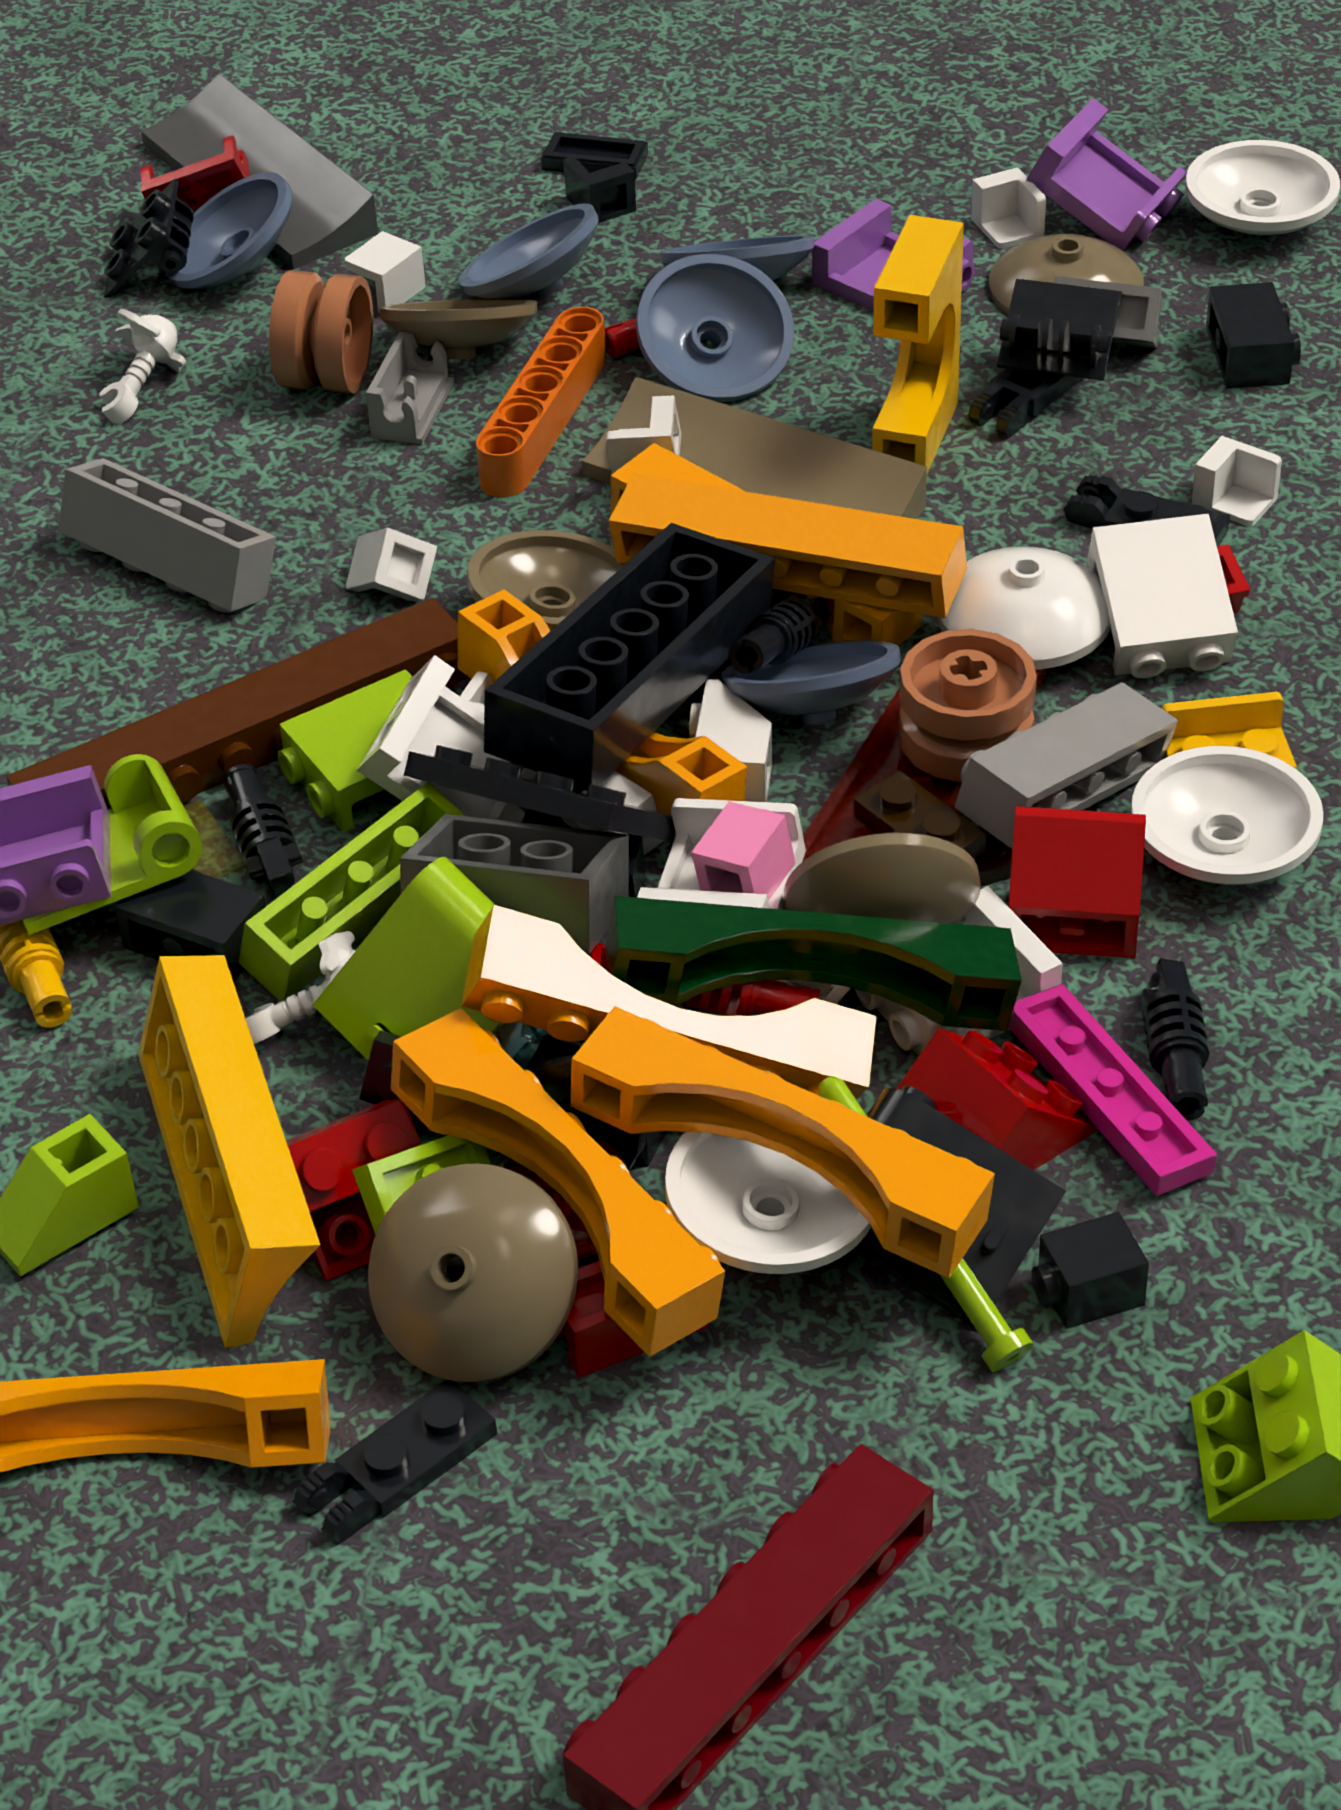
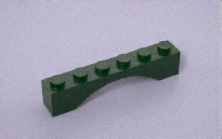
(936, 968)

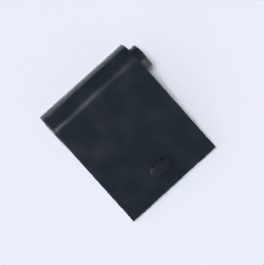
(1017, 1209)

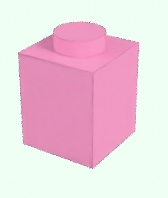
(744, 851)

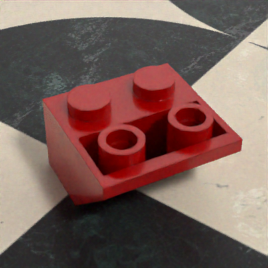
(1078, 879)
(999, 1096)
(325, 1172)

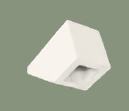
(737, 730)

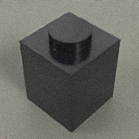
(1090, 1270)

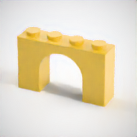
(921, 306)

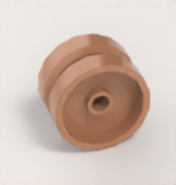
(321, 331)
(962, 697)

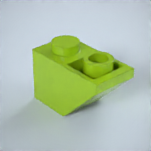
(64, 1194)

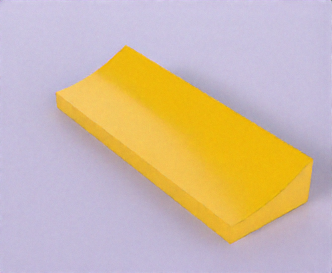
(223, 1142)

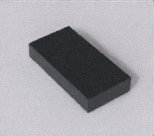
(593, 152)

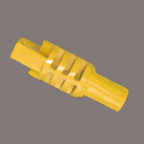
(36, 970)

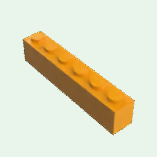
(814, 545)

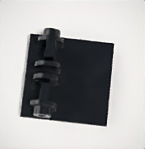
(157, 234)
(1059, 329)

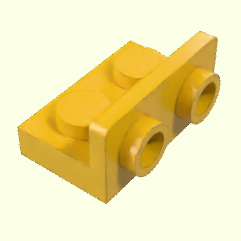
(1232, 721)

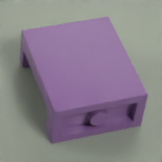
(1103, 182)
(856, 251)
(53, 844)

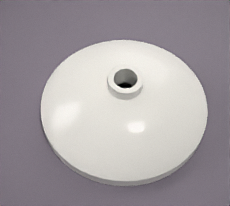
(1262, 186)
(1034, 599)
(1228, 814)
(758, 1206)

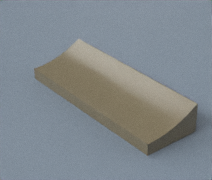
(772, 456)

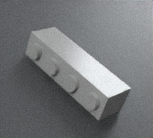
(166, 535)
(1066, 759)

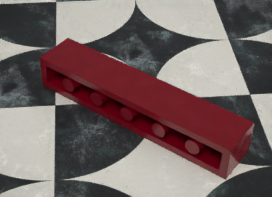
(750, 1638)

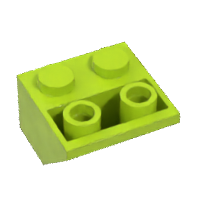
(1273, 1436)

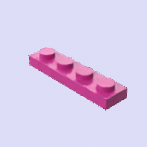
(1113, 1090)

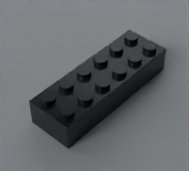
(626, 656)

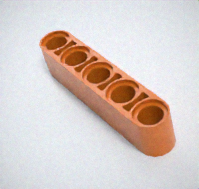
(541, 402)

